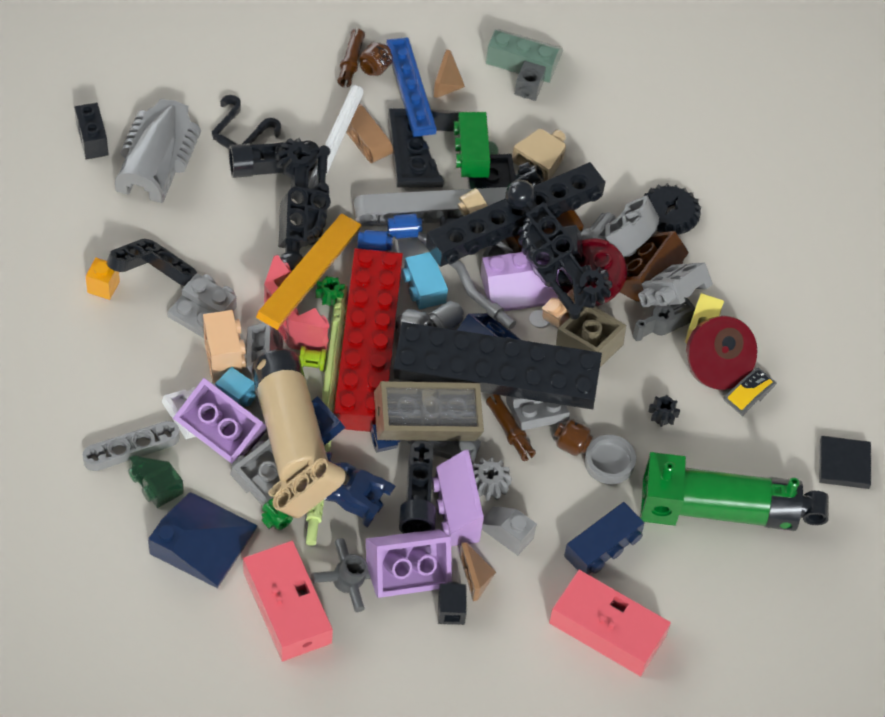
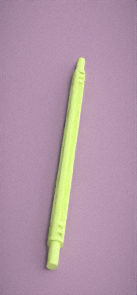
(329, 392)

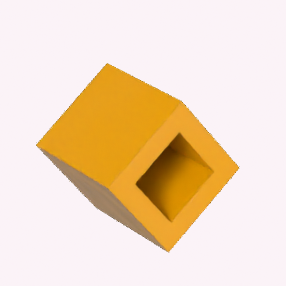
(101, 279)

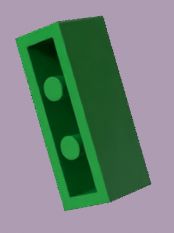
(472, 144)

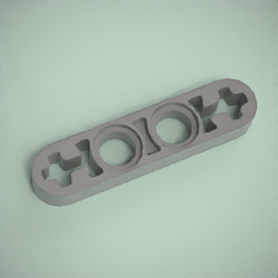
(132, 448)

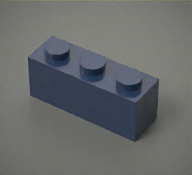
(604, 539)

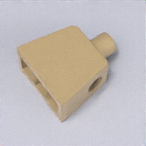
(541, 149)

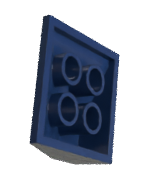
(200, 538)

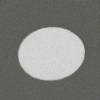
(537, 319)

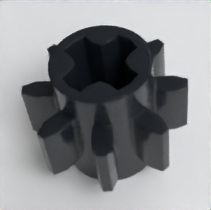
(531, 173)
(664, 410)

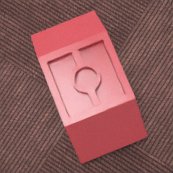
(298, 330)

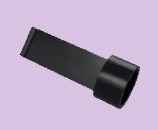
(256, 159)
(418, 512)

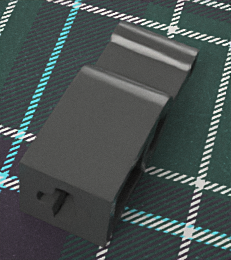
(665, 320)

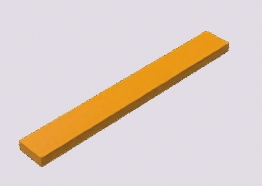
(308, 271)

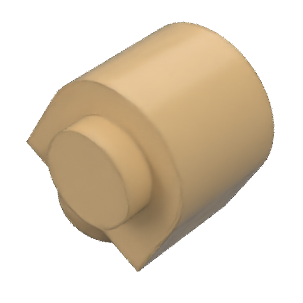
(471, 202)

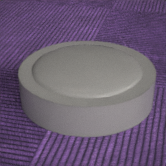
(610, 459)

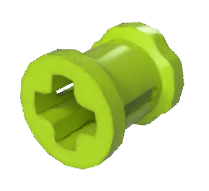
(313, 358)

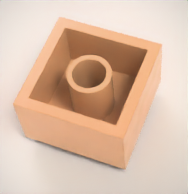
(223, 343)

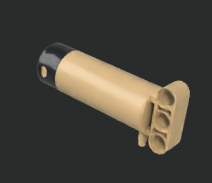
(293, 434)

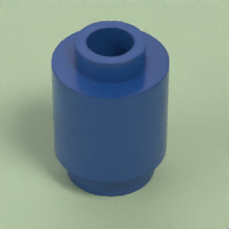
(404, 226)
(375, 240)

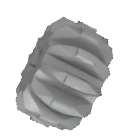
(491, 478)

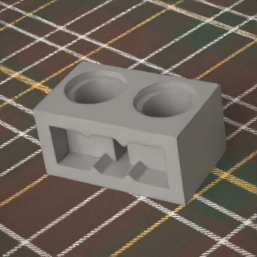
(260, 340)

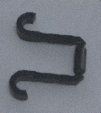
(226, 142)

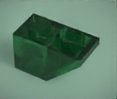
(158, 479)

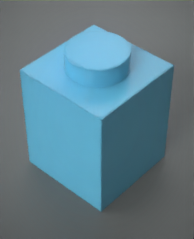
(237, 387)

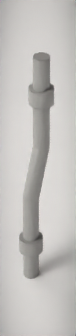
(493, 309)

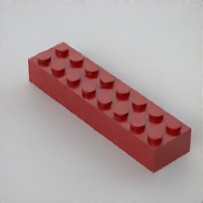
(367, 336)

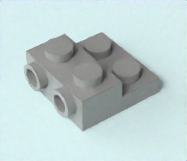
(199, 298)
(535, 414)
(257, 471)

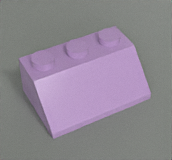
(512, 283)
(220, 421)
(458, 499)
(409, 562)

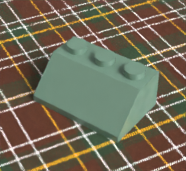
(511, 50)

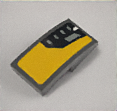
(749, 391)

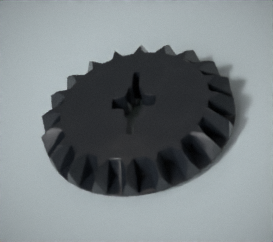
(686, 211)

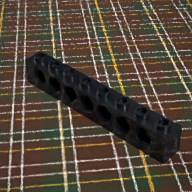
(500, 220)

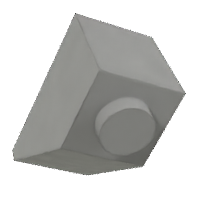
(509, 528)

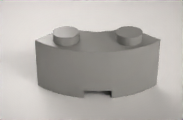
(633, 226)

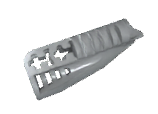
(157, 148)

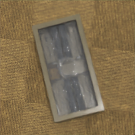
(428, 411)

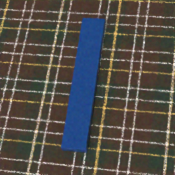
(411, 88)

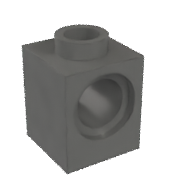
(530, 80)

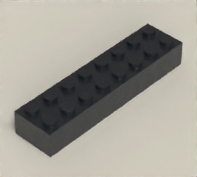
(498, 364)

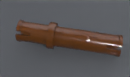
(349, 63)
(515, 434)

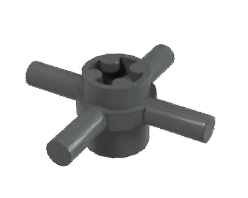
(347, 576)

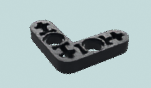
(150, 252)

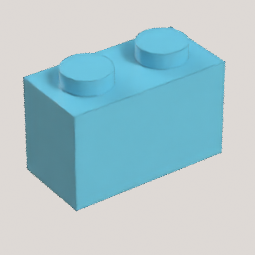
(425, 281)

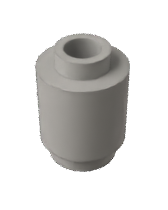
(447, 315)

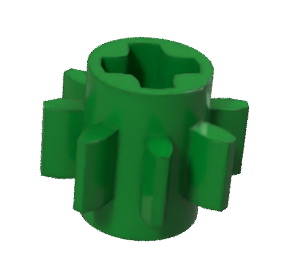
(329, 290)
(274, 517)

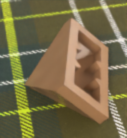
(448, 77)
(476, 570)

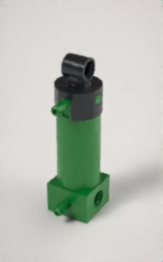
(770, 502)

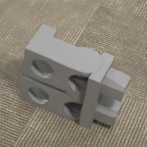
(675, 284)

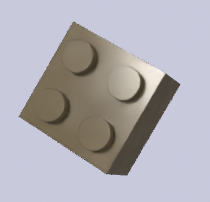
(593, 332)

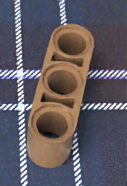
(368, 136)

